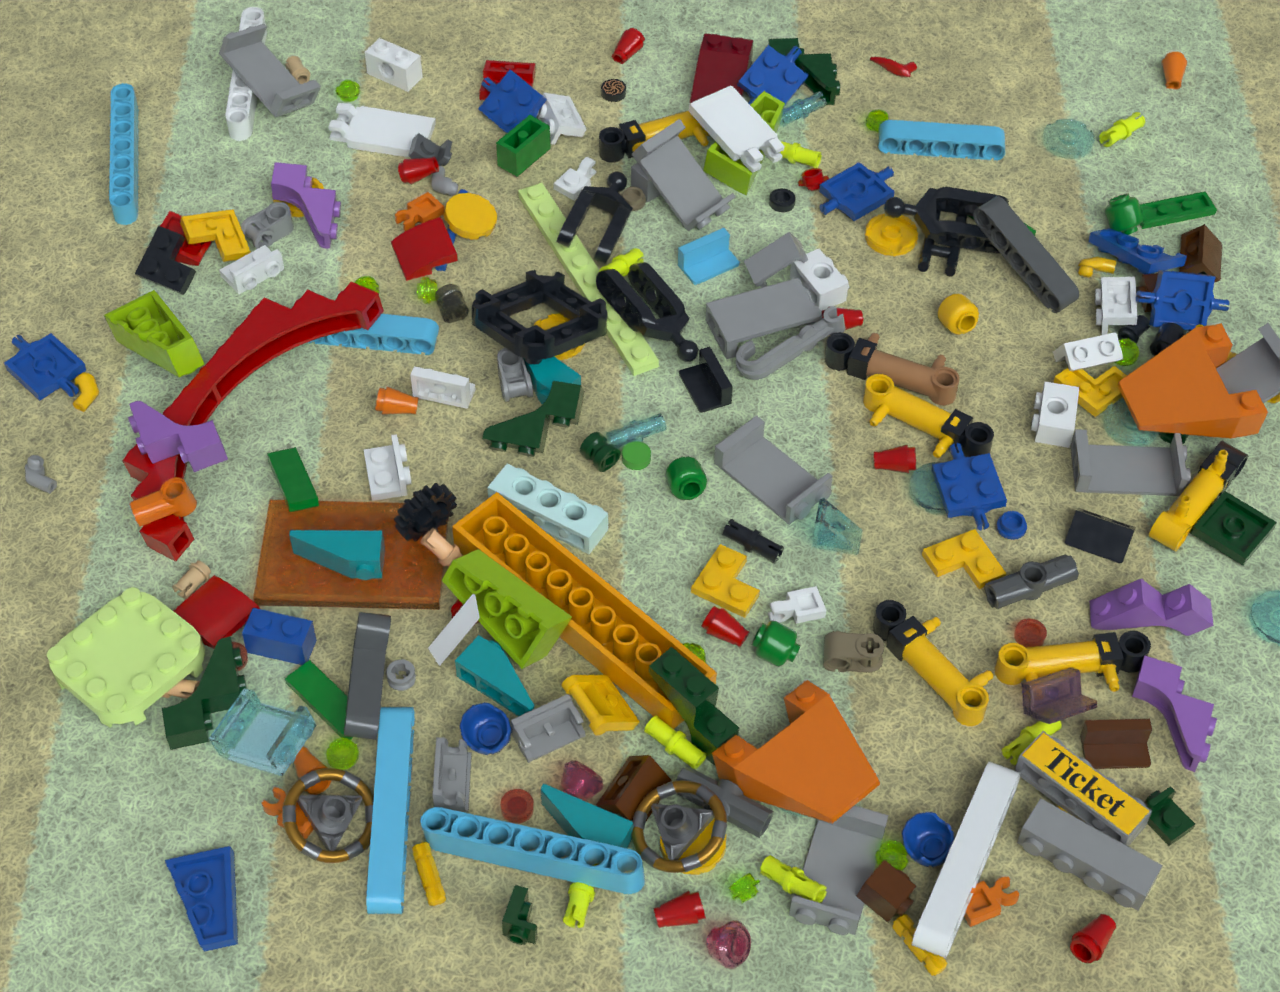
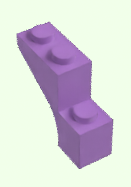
(318, 205)
(165, 439)
(1144, 606)
(1186, 716)

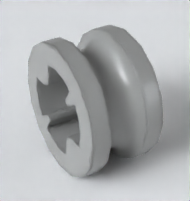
(401, 684)

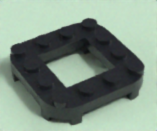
(586, 318)

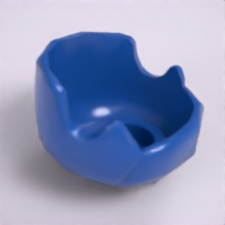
(485, 728)
(927, 839)

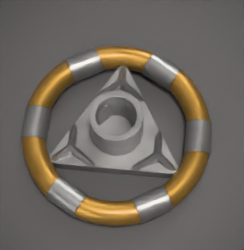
(328, 815)
(679, 826)

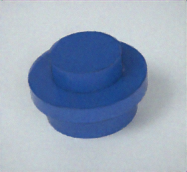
(1012, 525)

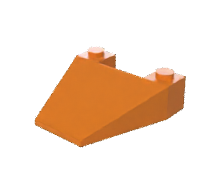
(1186, 394)
(806, 766)

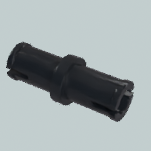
(753, 541)

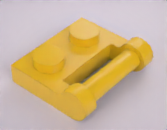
(600, 703)

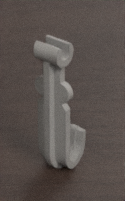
(789, 349)

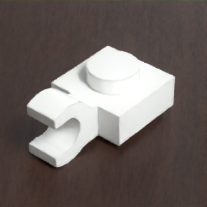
(573, 181)
(800, 604)

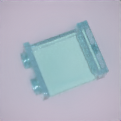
(262, 734)

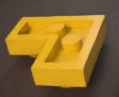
(217, 227)
(1096, 393)
(964, 551)
(719, 582)

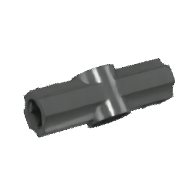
(1019, 585)
(739, 809)

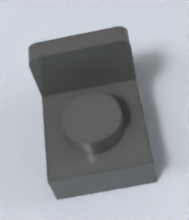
(425, 148)

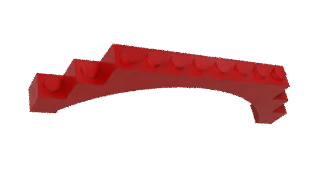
(259, 339)

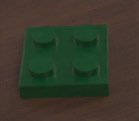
(1233, 528)

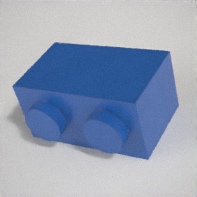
(279, 636)

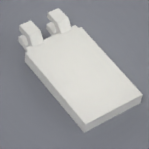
(737, 127)
(378, 129)

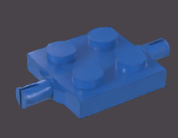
(774, 75)
(510, 101)
(856, 191)
(1182, 299)
(45, 366)
(969, 486)

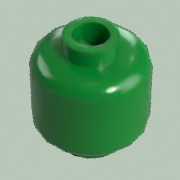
(1124, 214)
(686, 478)
(775, 643)

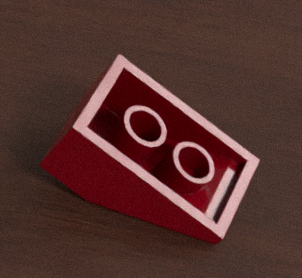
(721, 64)

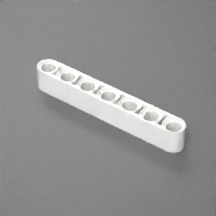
(241, 100)
(966, 860)

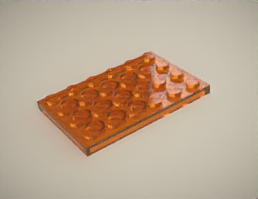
(286, 579)

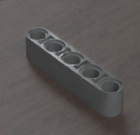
(1026, 254)

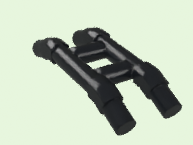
(930, 249)

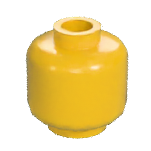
(958, 314)

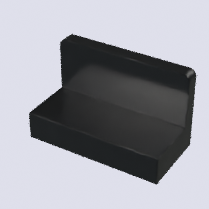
(707, 382)
(1099, 535)

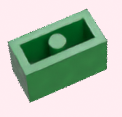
(523, 145)

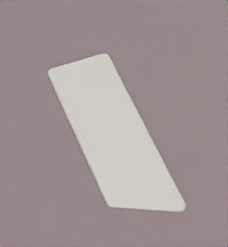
(455, 630)

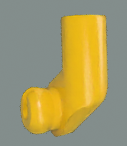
(1096, 263)
(88, 389)

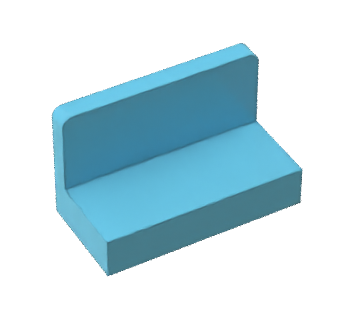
(707, 257)

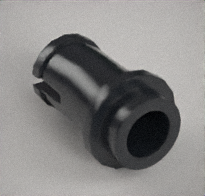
(1133, 332)

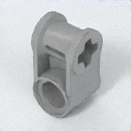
(269, 226)
(513, 375)

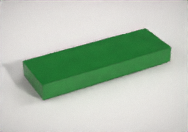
(1177, 209)
(293, 479)
(320, 695)

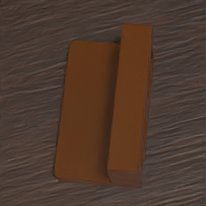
(1202, 252)
(1116, 743)
(632, 785)

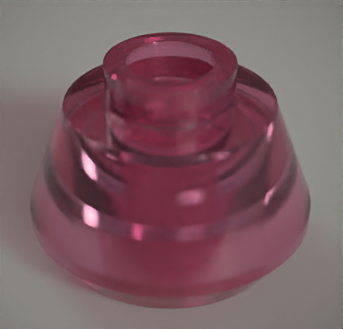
(580, 780)
(729, 944)

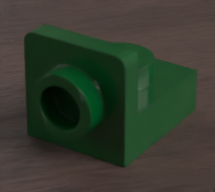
(1167, 817)
(516, 918)

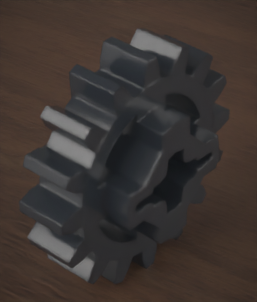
(425, 511)

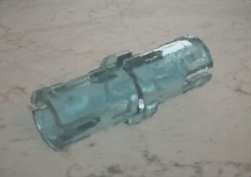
(802, 108)
(637, 430)

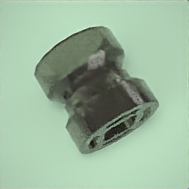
(451, 303)

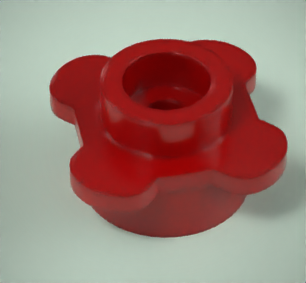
(812, 179)

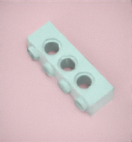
(552, 509)

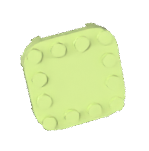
(126, 657)

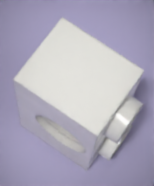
(393, 64)
(822, 279)
(1056, 414)

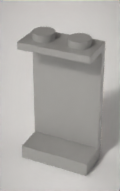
(265, 73)
(680, 178)
(760, 313)
(1255, 367)
(1129, 467)
(770, 472)
(842, 861)

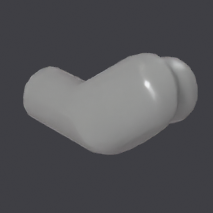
(443, 184)
(36, 476)

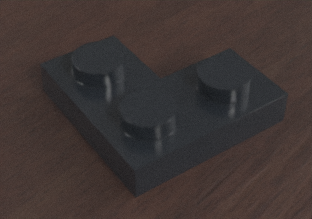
(160, 265)

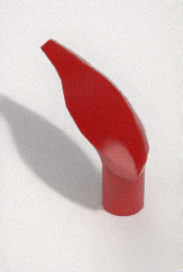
(895, 67)

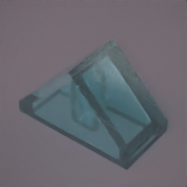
(835, 531)

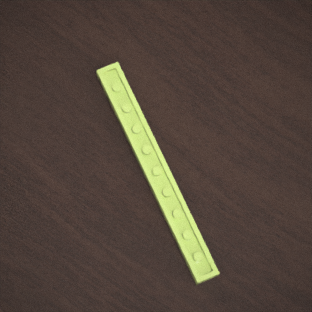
(583, 272)

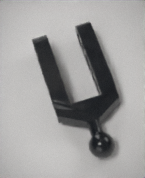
(606, 199)
(944, 231)
(637, 313)

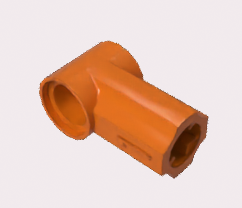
(171, 499)

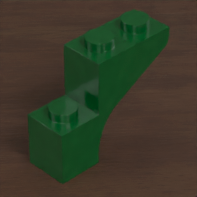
(817, 66)
(530, 430)
(218, 689)
(695, 701)

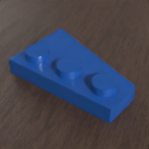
(1129, 251)
(209, 895)

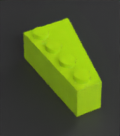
(735, 173)
(155, 334)
(507, 607)

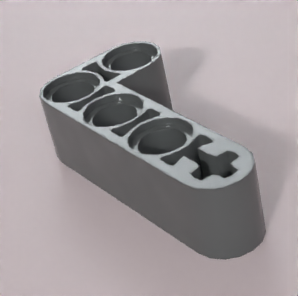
(367, 676)

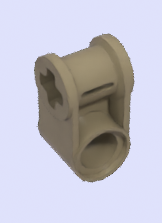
(852, 653)

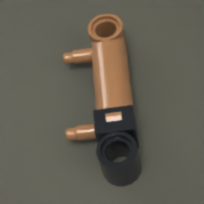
(865, 360)

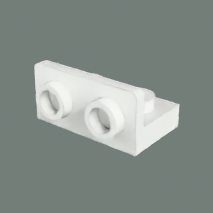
(561, 116)
(253, 269)
(1117, 302)
(1090, 352)
(442, 387)
(386, 471)

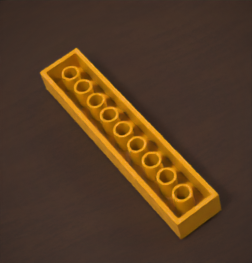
(603, 622)

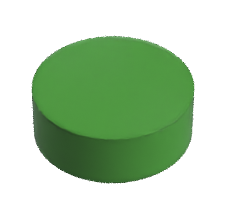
(636, 455)

